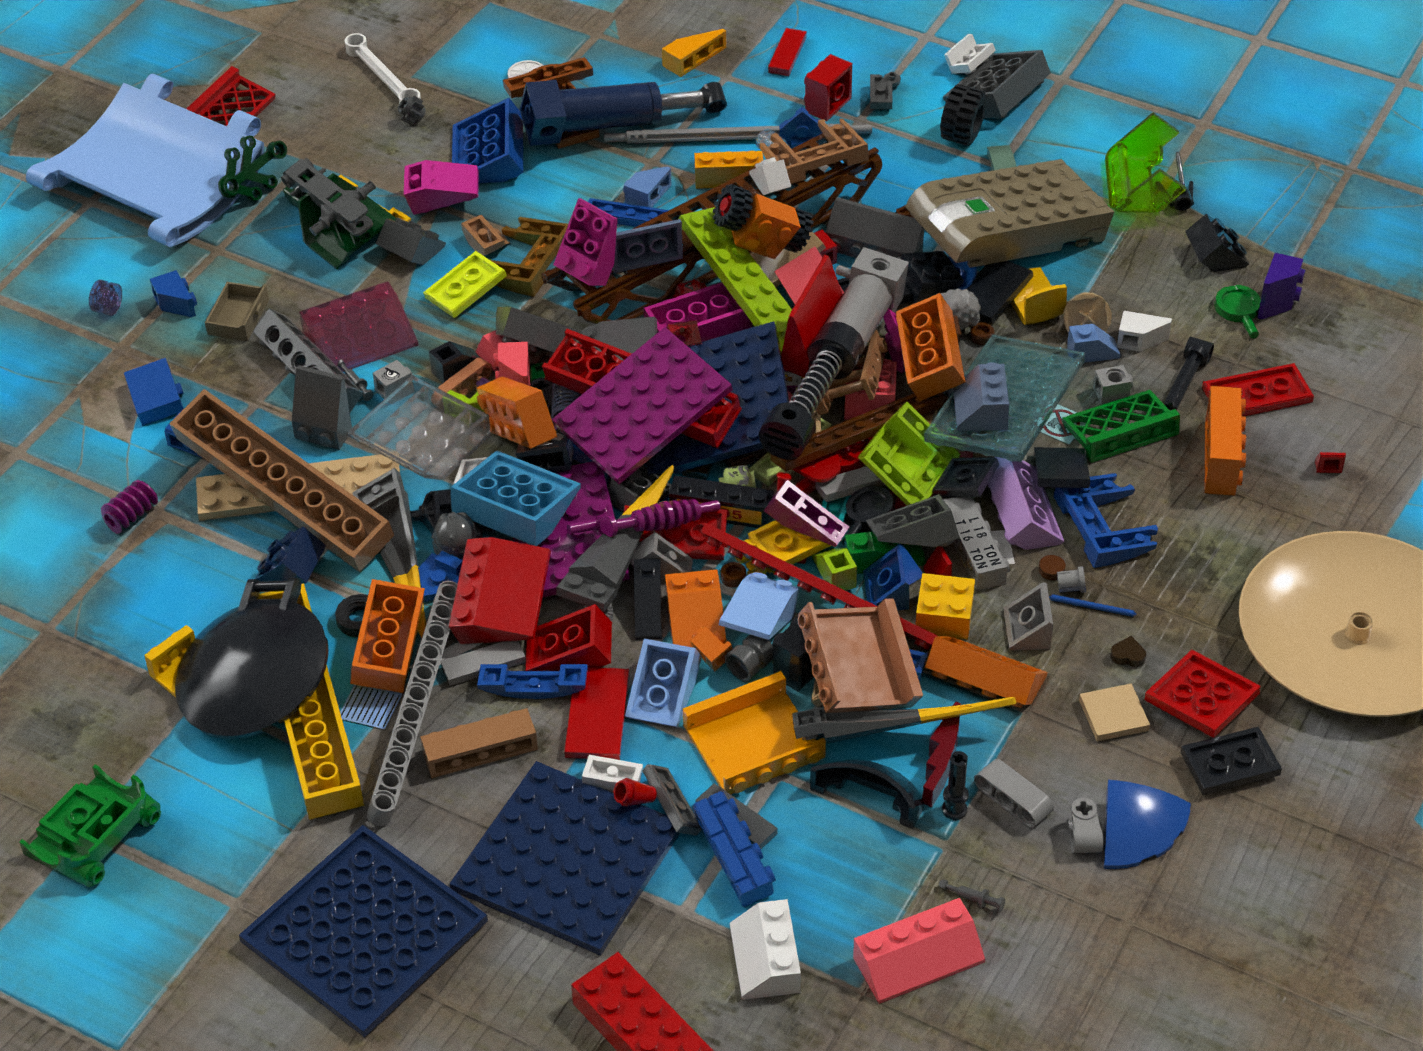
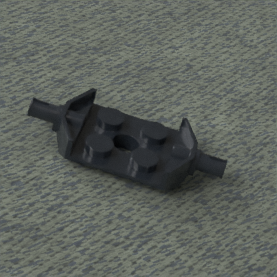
(433, 507)

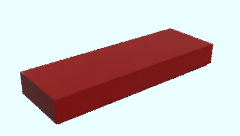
(787, 52)

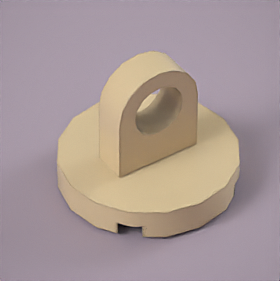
(1087, 309)

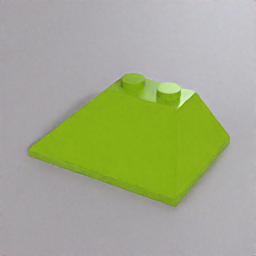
(903, 457)

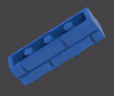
(733, 848)

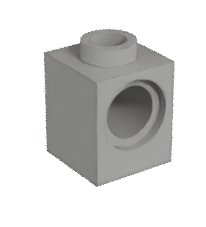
(1112, 384)

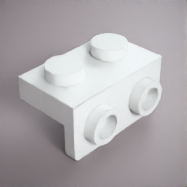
(968, 55)

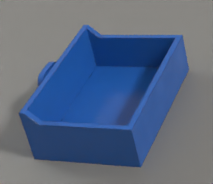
(154, 391)

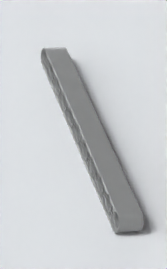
(412, 707)

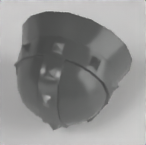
(452, 533)

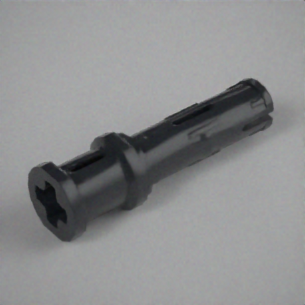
(955, 792)

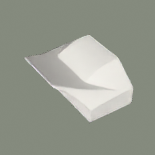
(607, 772)

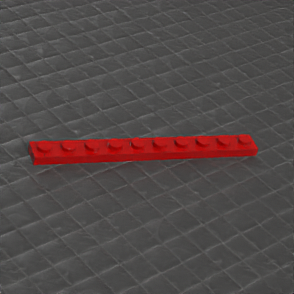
(805, 580)

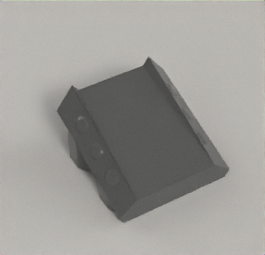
(632, 488)

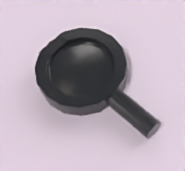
(867, 504)

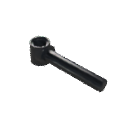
(1196, 354)

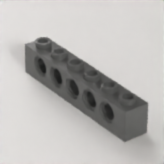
(296, 349)

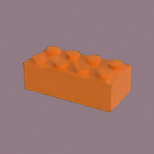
(930, 347)
(516, 411)
(1224, 441)
(387, 636)

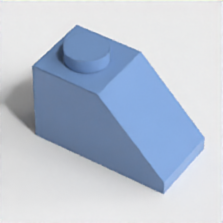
(647, 186)
(1093, 342)

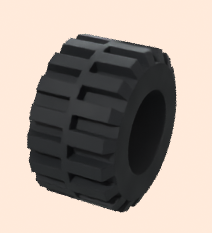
(963, 115)

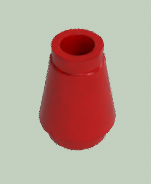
(632, 792)

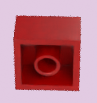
(828, 87)

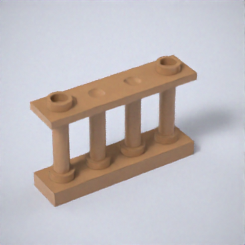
(868, 375)

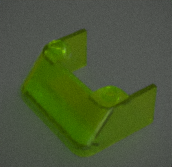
(1130, 165)

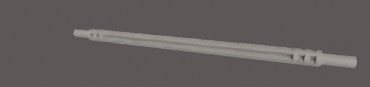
(703, 134)

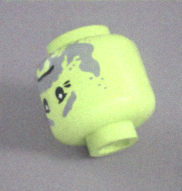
(739, 476)

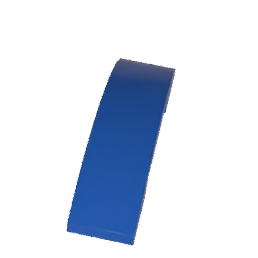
(532, 684)

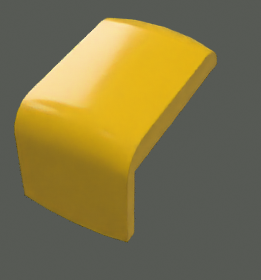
(1039, 299)

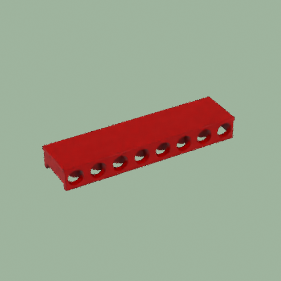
(582, 366)

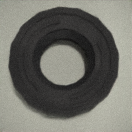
(343, 611)

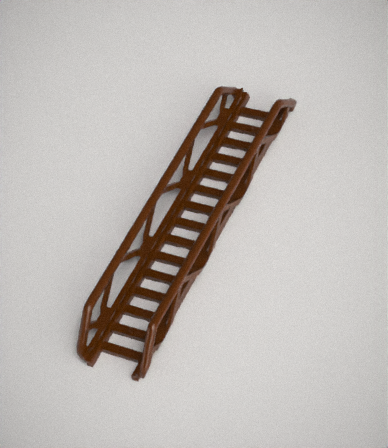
(619, 288)

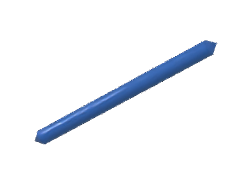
(1092, 605)

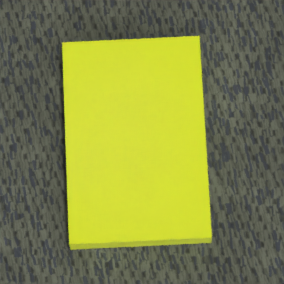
(464, 284)

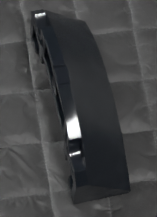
(873, 776)

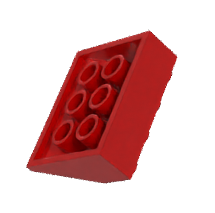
(809, 316)
(499, 591)

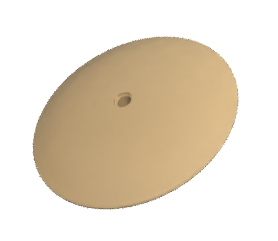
(1340, 621)

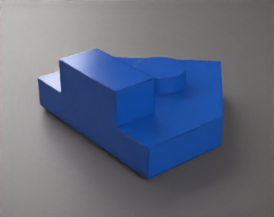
(799, 128)
(437, 570)

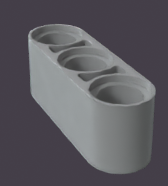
(1014, 793)

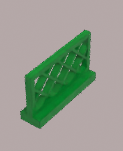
(1125, 435)

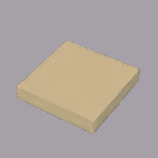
(1114, 712)

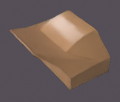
(482, 235)

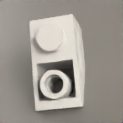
(770, 176)
(1142, 331)

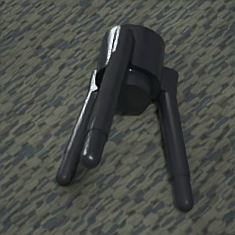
(1185, 200)

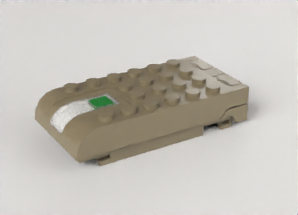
(1010, 212)

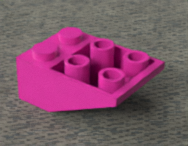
(439, 184)
(588, 245)

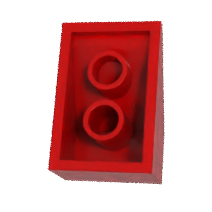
(568, 643)

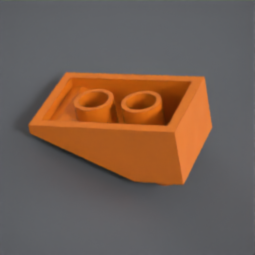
(693, 603)

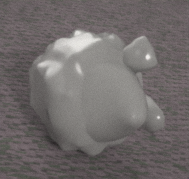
(964, 306)

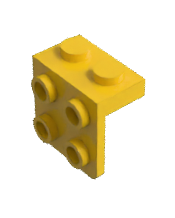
(166, 657)

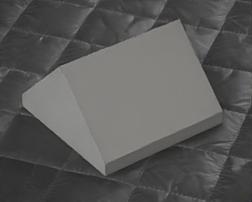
(1030, 620)

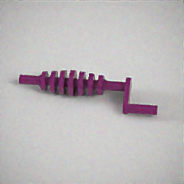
(656, 517)

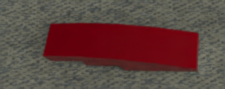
(941, 747)

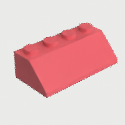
(918, 950)

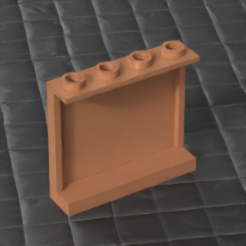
(860, 658)

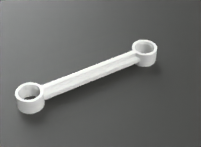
(357, 47)

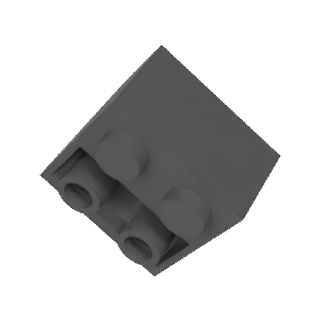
(409, 240)

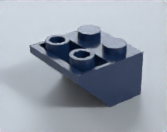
(291, 557)

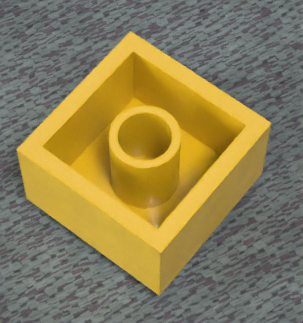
(945, 605)

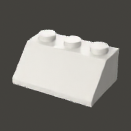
(766, 951)

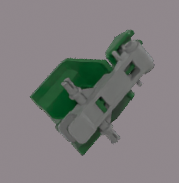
(332, 212)

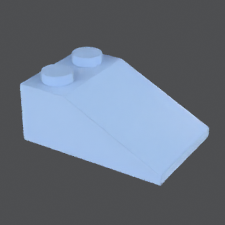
(760, 606)
(663, 682)

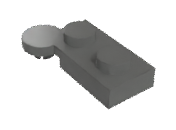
(882, 90)

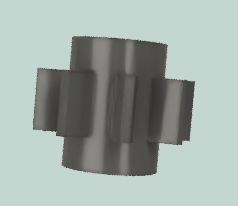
(411, 109)

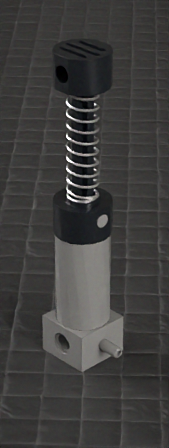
(873, 288)

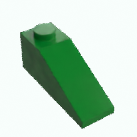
(866, 550)

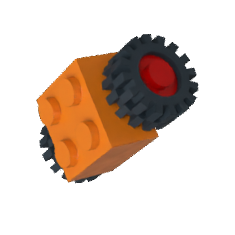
(761, 222)

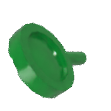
(1239, 305)

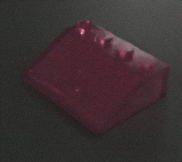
(360, 326)

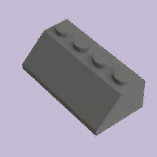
(860, 226)

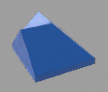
(892, 577)

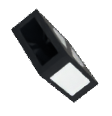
(551, 455)

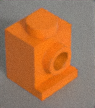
(711, 647)

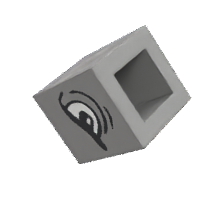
(390, 378)

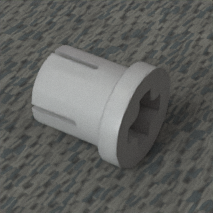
(1071, 580)

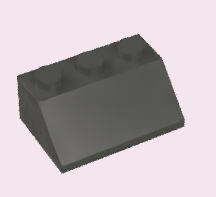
(525, 327)

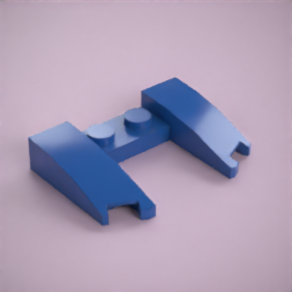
(1101, 544)

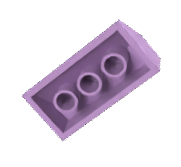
(1023, 506)

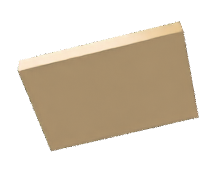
(770, 265)

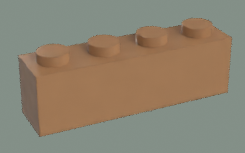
(479, 743)

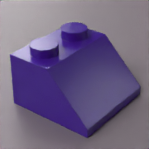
(1281, 285)

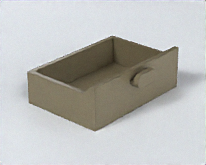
(237, 311)

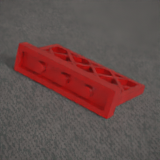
(225, 88)

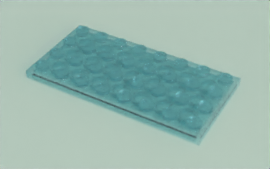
(1035, 384)

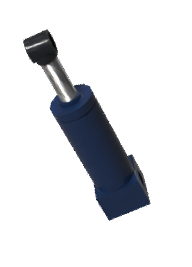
(552, 111)

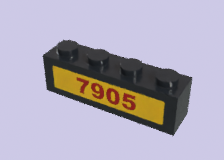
(743, 503)

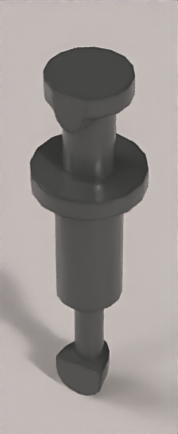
(360, 383)
(981, 898)

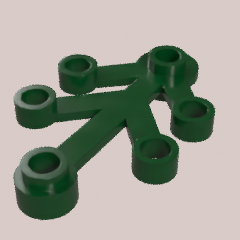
(248, 169)

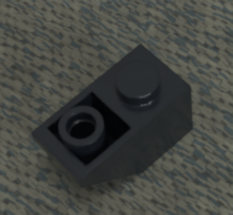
(450, 359)

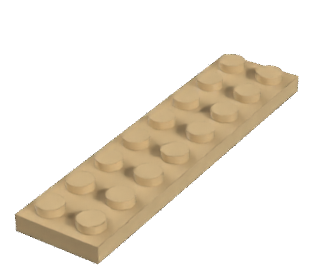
(223, 497)

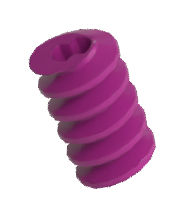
(127, 505)

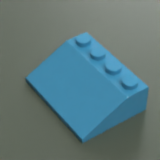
(514, 497)

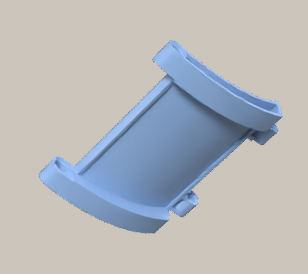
(154, 160)

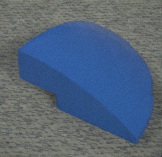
(1140, 823)

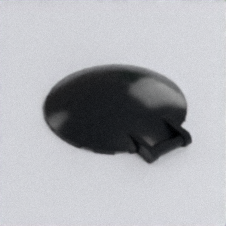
(252, 663)

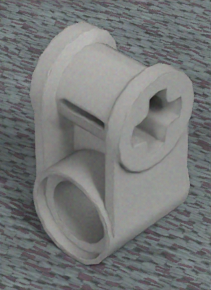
(1084, 827)

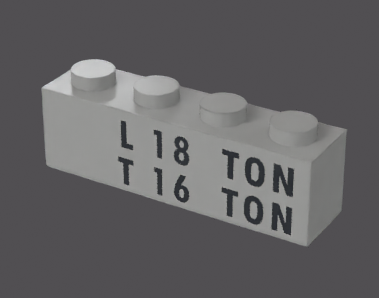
(976, 545)

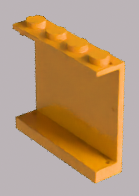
(750, 734)

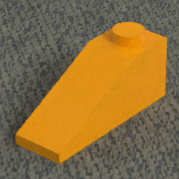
(691, 51)

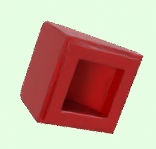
(1330, 462)
(938, 563)

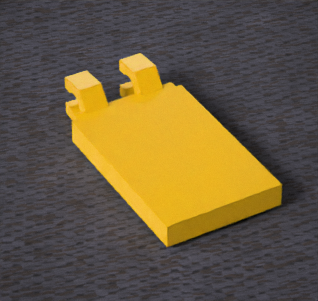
(781, 543)

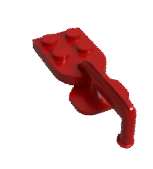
(826, 467)

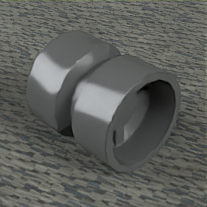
(747, 659)

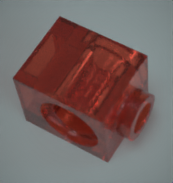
(688, 330)

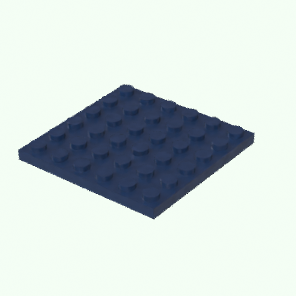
(755, 369)
(566, 858)
(363, 930)

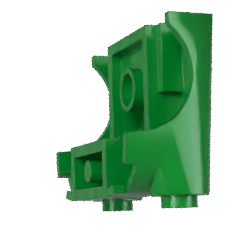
(89, 825)

